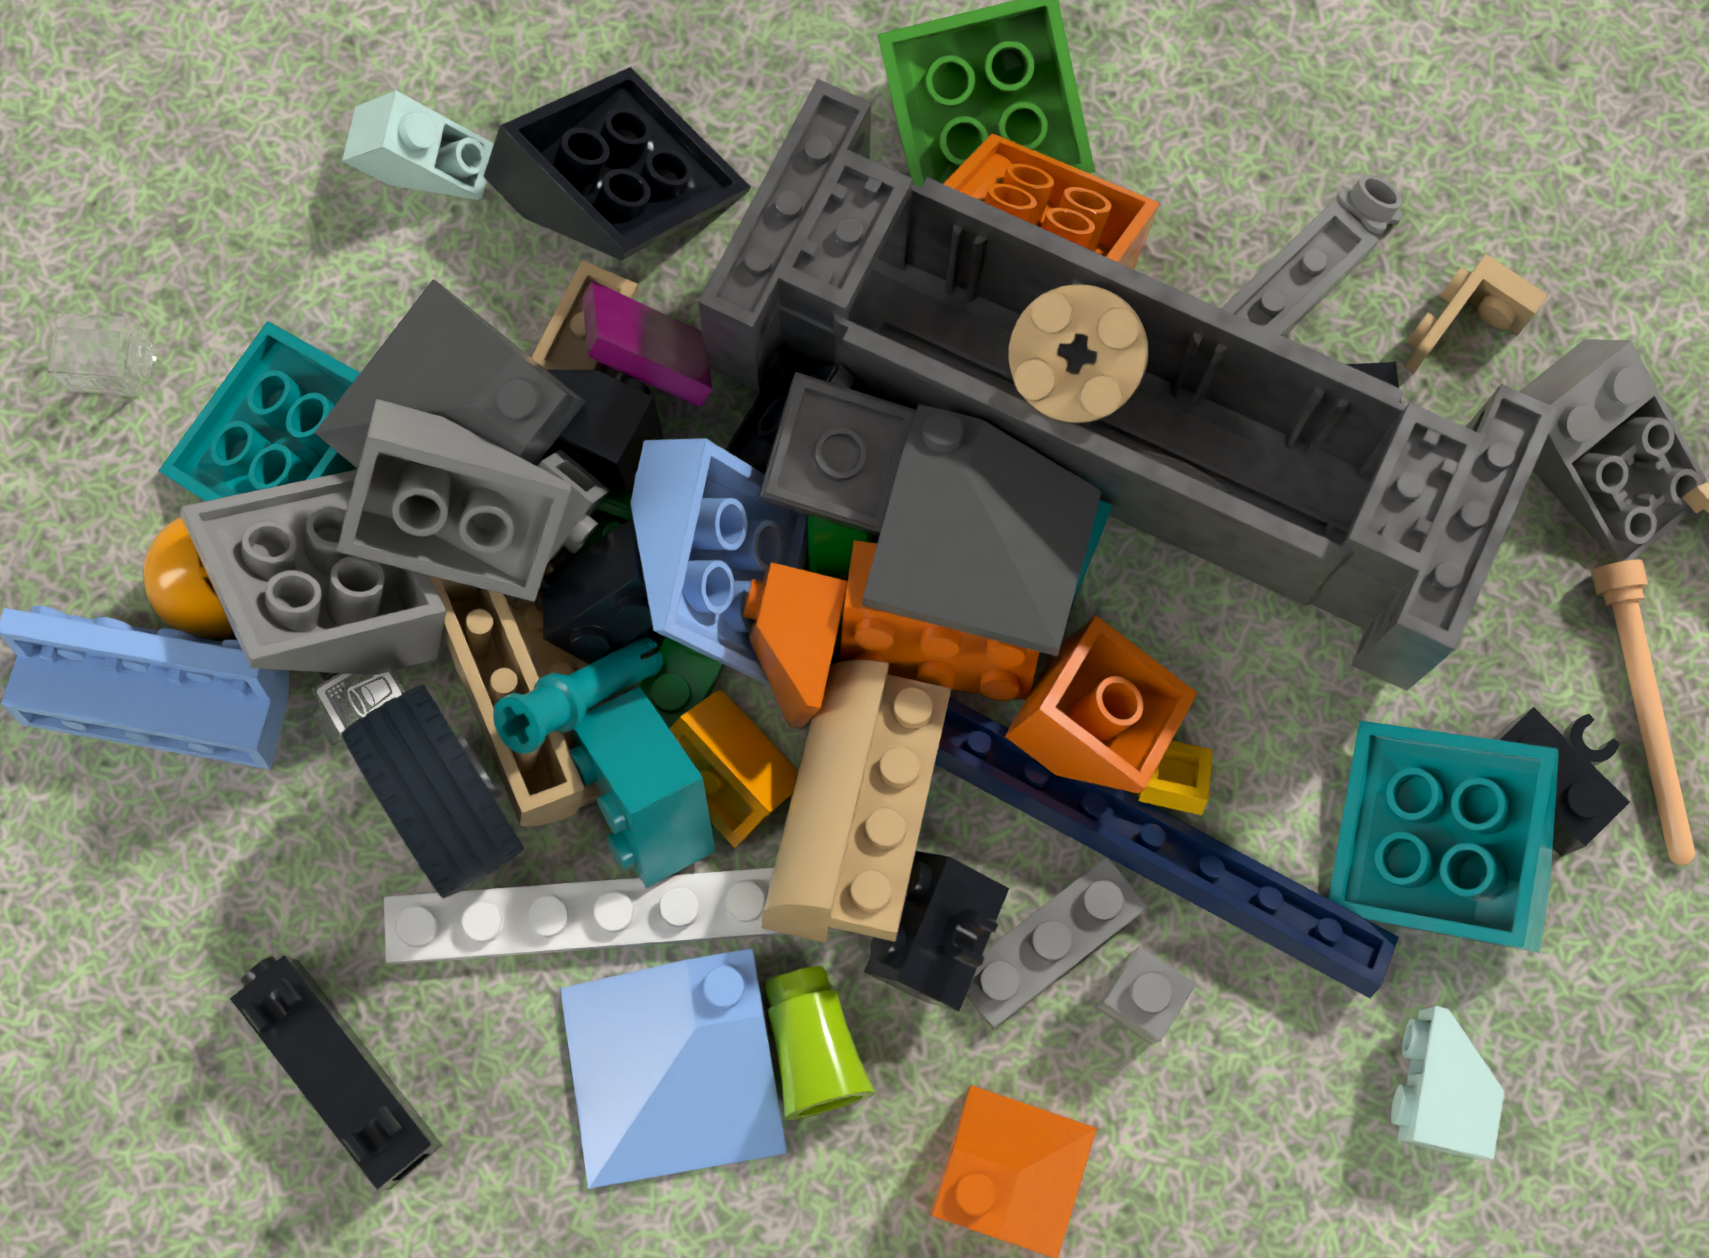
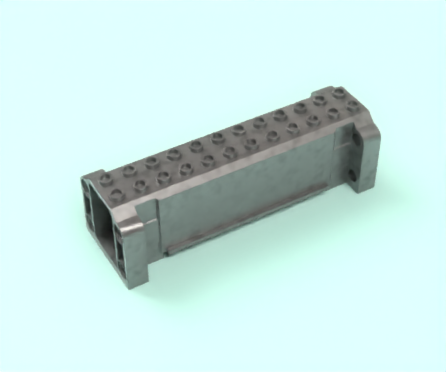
(1327, 473)

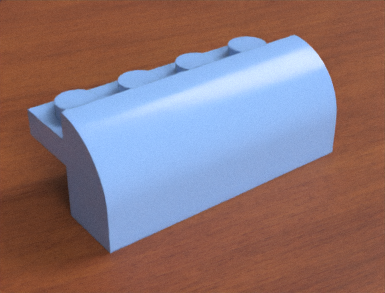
(142, 687)

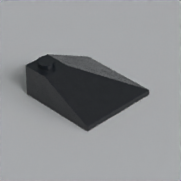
(610, 167)

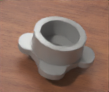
(1372, 203)

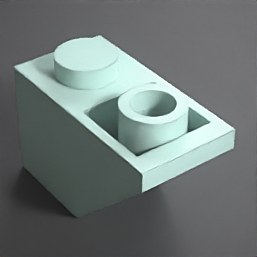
(416, 148)
(1450, 1092)

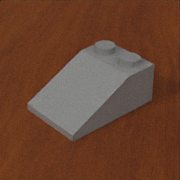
(451, 504)

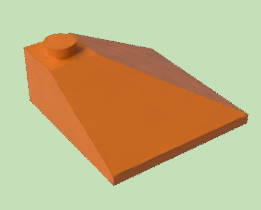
(1058, 198)

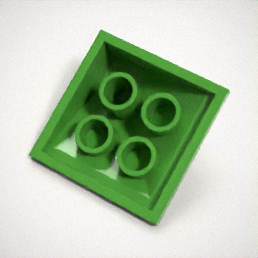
(983, 75)

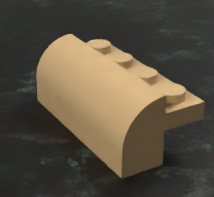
(505, 654)
(857, 805)

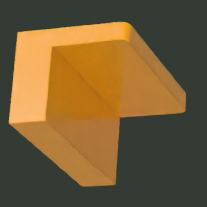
(738, 763)

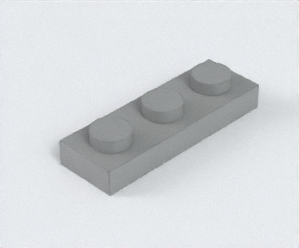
(1304, 271)
(1053, 941)

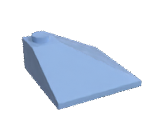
(704, 543)
(672, 1069)

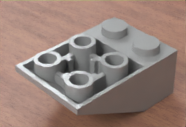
(1614, 447)

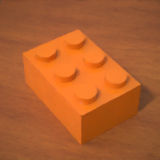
(928, 650)

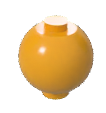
(181, 587)

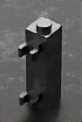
(335, 1071)

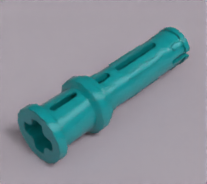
(561, 700)

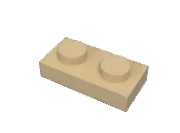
(564, 339)

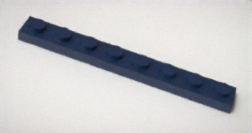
(1170, 854)

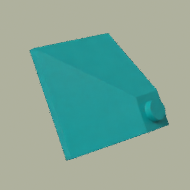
(264, 421)
(1448, 834)

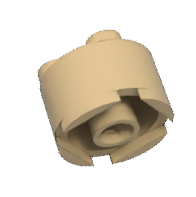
(1045, 374)

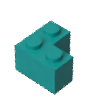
(646, 786)

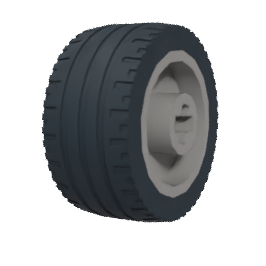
(432, 791)

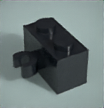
(598, 598)
(1583, 794)
(940, 931)

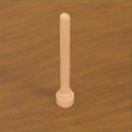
(1622, 589)

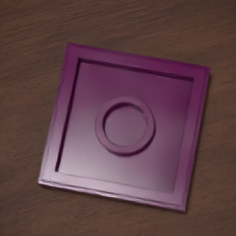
(646, 344)

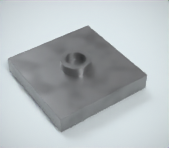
(836, 454)

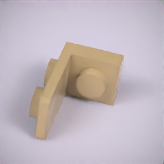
(1497, 293)

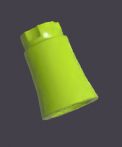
(813, 1045)

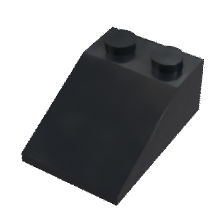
(610, 425)

